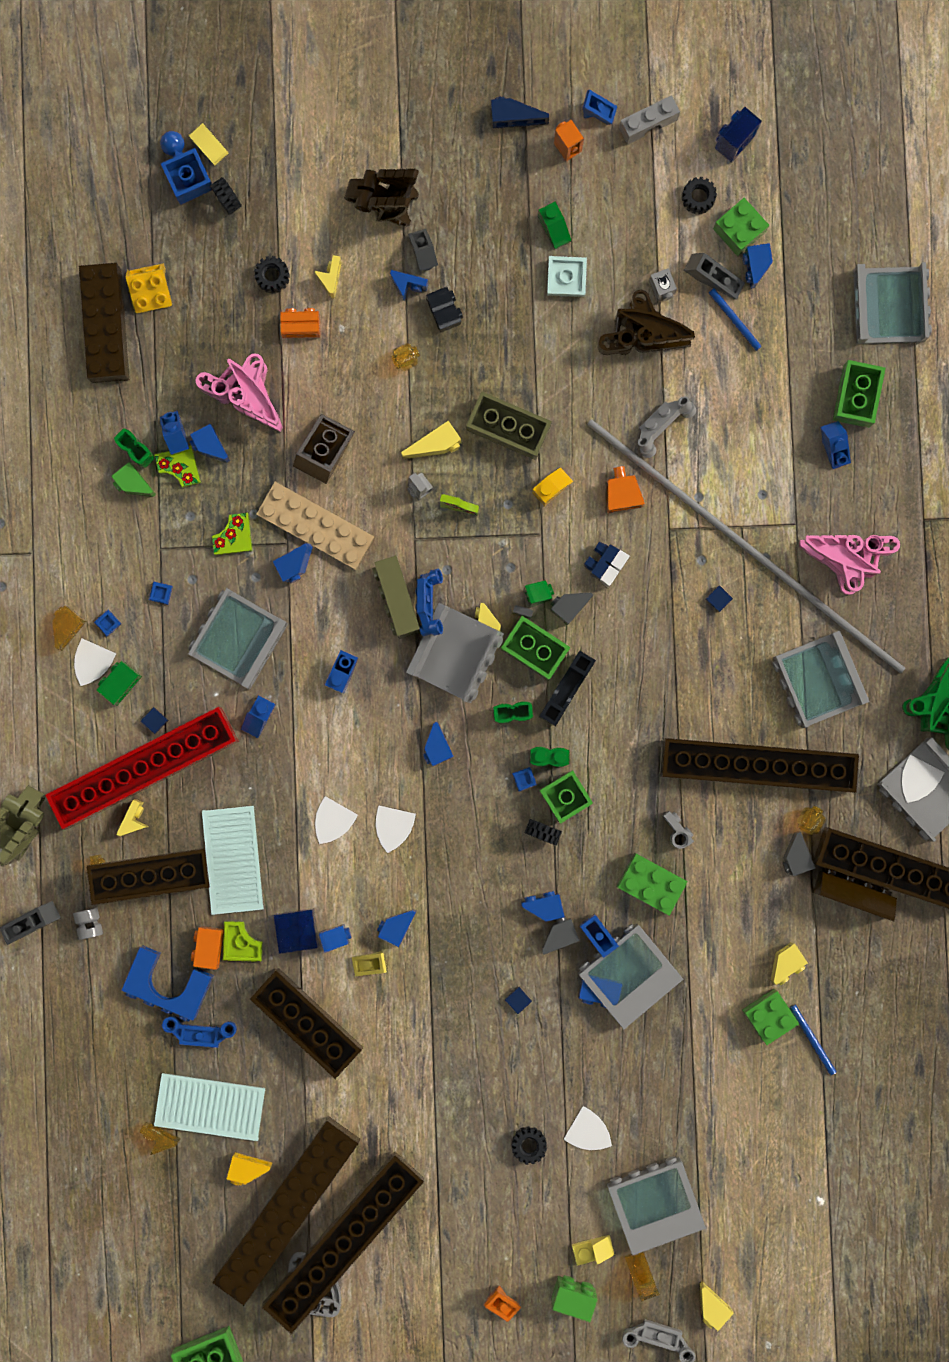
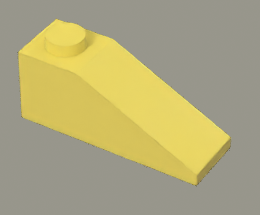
(436, 442)

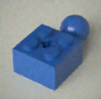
(181, 166)

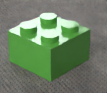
(741, 226)
(566, 796)
(770, 1016)
(574, 1298)

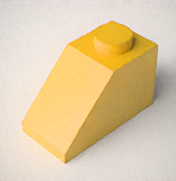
(551, 486)
(246, 1168)

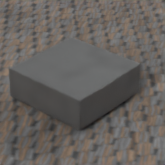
(521, 611)

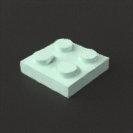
(566, 276)

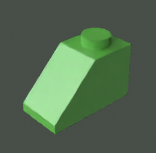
(131, 481)

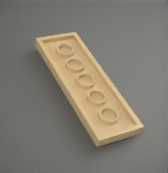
(315, 525)

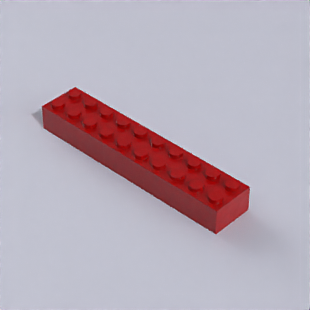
(141, 768)

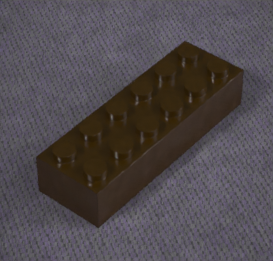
(104, 323)
(147, 876)
(306, 1023)

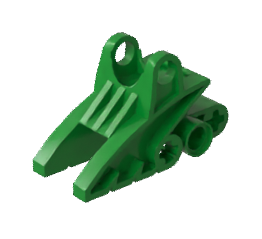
(933, 704)

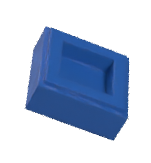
(160, 593)
(107, 623)
(524, 779)

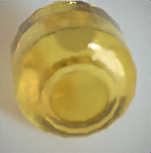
(405, 356)
(811, 820)

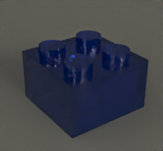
(738, 134)
(296, 930)

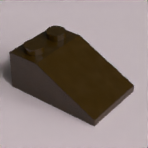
(323, 448)

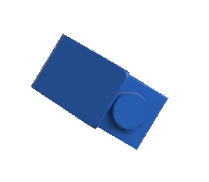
(598, 107)
(403, 281)
(258, 716)

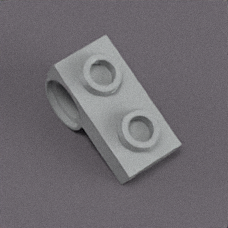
(419, 486)
(673, 820)

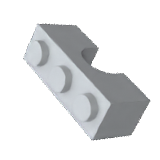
(639, 123)

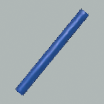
(735, 320)
(813, 1040)

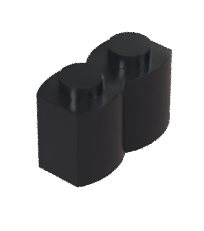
(443, 309)

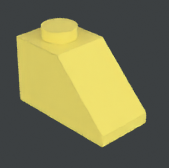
(713, 1308)

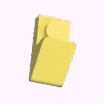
(330, 280)
(129, 822)
(369, 964)
(592, 1250)

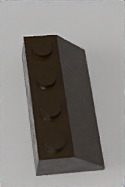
(856, 895)

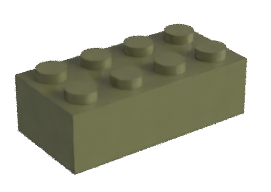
(508, 425)
(396, 594)

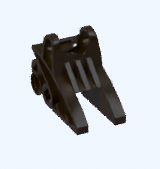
(389, 201)
(648, 324)

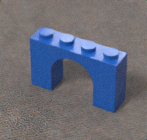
(140, 985)

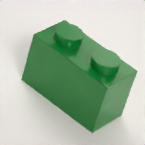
(118, 683)

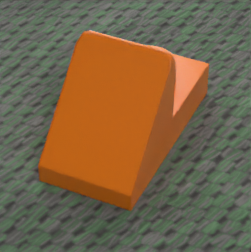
(502, 1304)

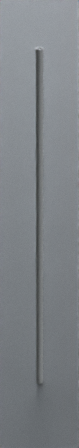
(746, 546)

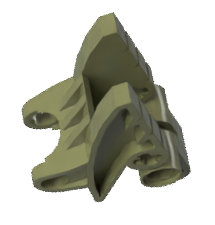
(18, 826)

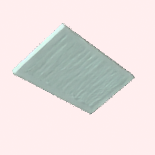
(232, 860)
(209, 1107)

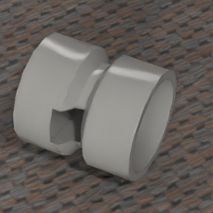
(84, 917)

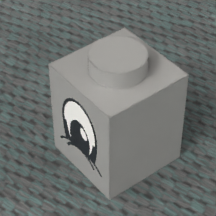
(663, 285)

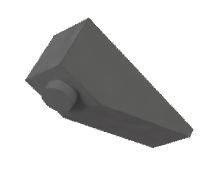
(714, 275)
(30, 922)

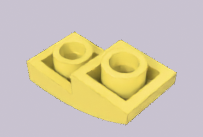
(208, 144)

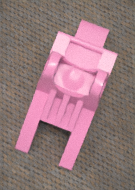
(253, 396)
(845, 561)

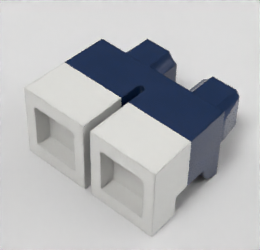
(609, 565)

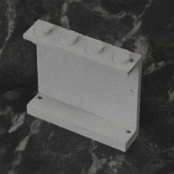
(457, 656)
(932, 811)

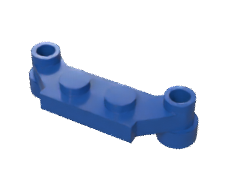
(425, 602)
(198, 1035)

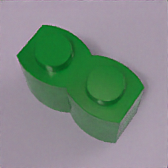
(131, 445)
(519, 712)
(543, 756)

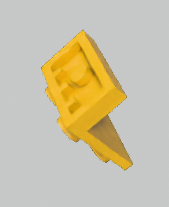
(148, 288)

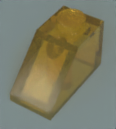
(66, 626)
(642, 1276)

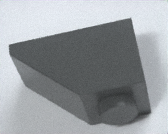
(423, 249)
(569, 605)
(797, 856)
(560, 935)

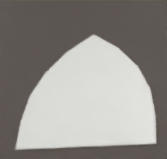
(91, 661)
(919, 779)
(332, 820)
(393, 826)
(588, 1132)

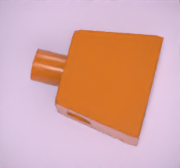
(623, 492)

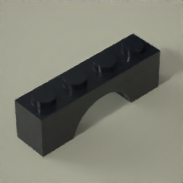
(567, 688)

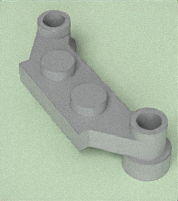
(660, 421)
(660, 1336)

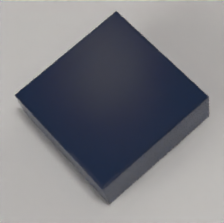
(719, 598)
(154, 720)
(518, 1000)

